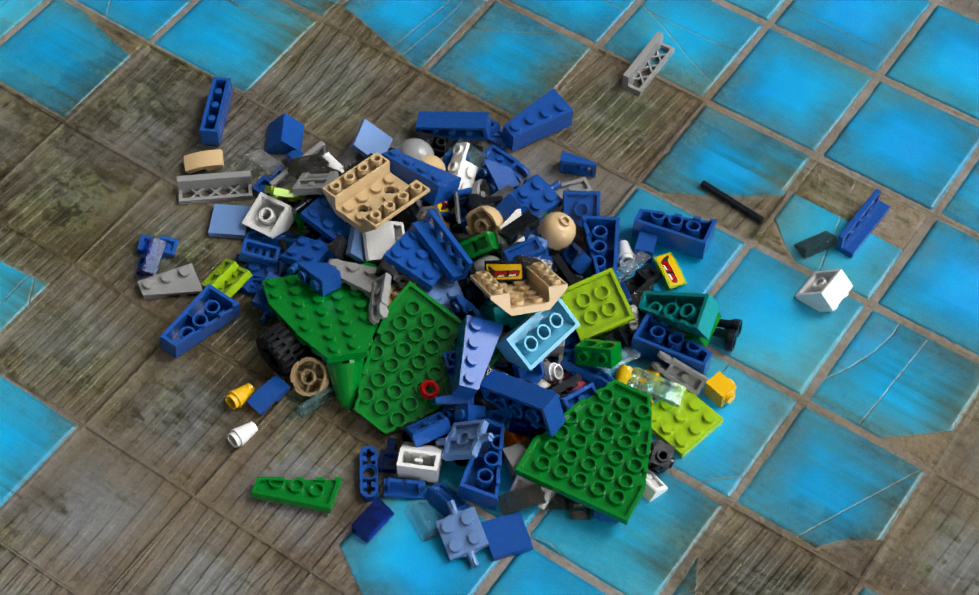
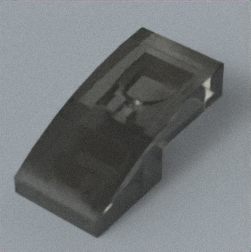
(521, 499)

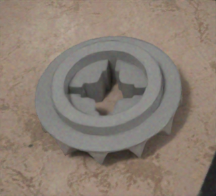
(634, 324)

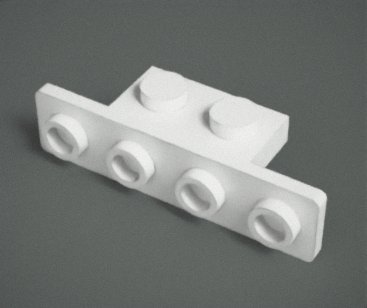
(461, 167)

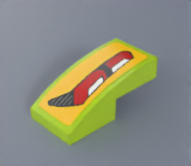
(670, 271)

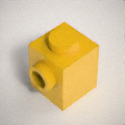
(720, 389)

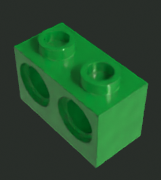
(480, 245)
(598, 353)

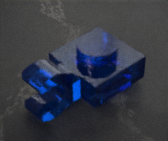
(389, 457)

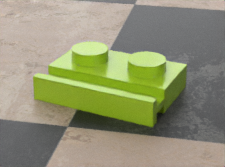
(277, 192)

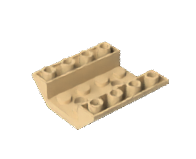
(366, 188)
(523, 297)

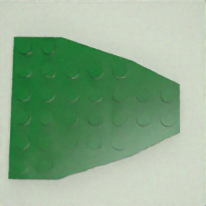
(330, 324)
(405, 355)
(597, 452)

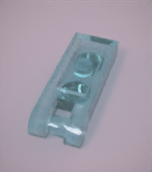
(657, 386)

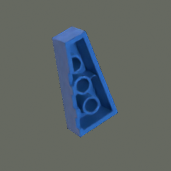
(537, 121)
(409, 169)
(199, 320)
(656, 336)
(524, 400)

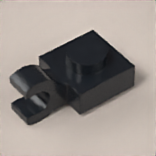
(396, 279)

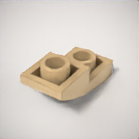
(202, 160)

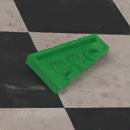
(302, 493)

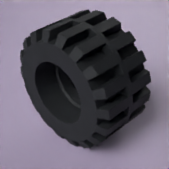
(280, 349)

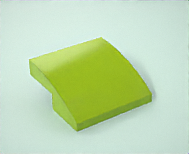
(228, 277)

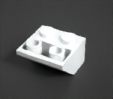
(381, 240)
(419, 462)

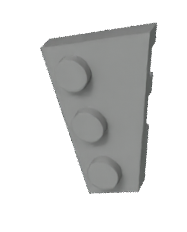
(356, 275)
(172, 282)

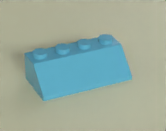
(537, 336)

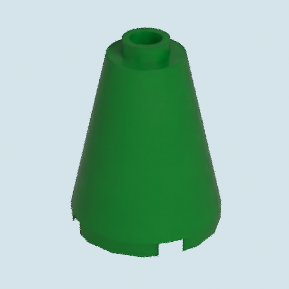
(346, 380)

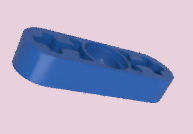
(374, 481)

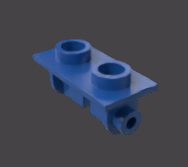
(404, 488)

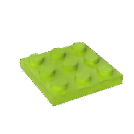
(598, 304)
(684, 425)

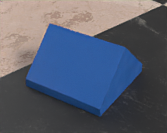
(284, 135)

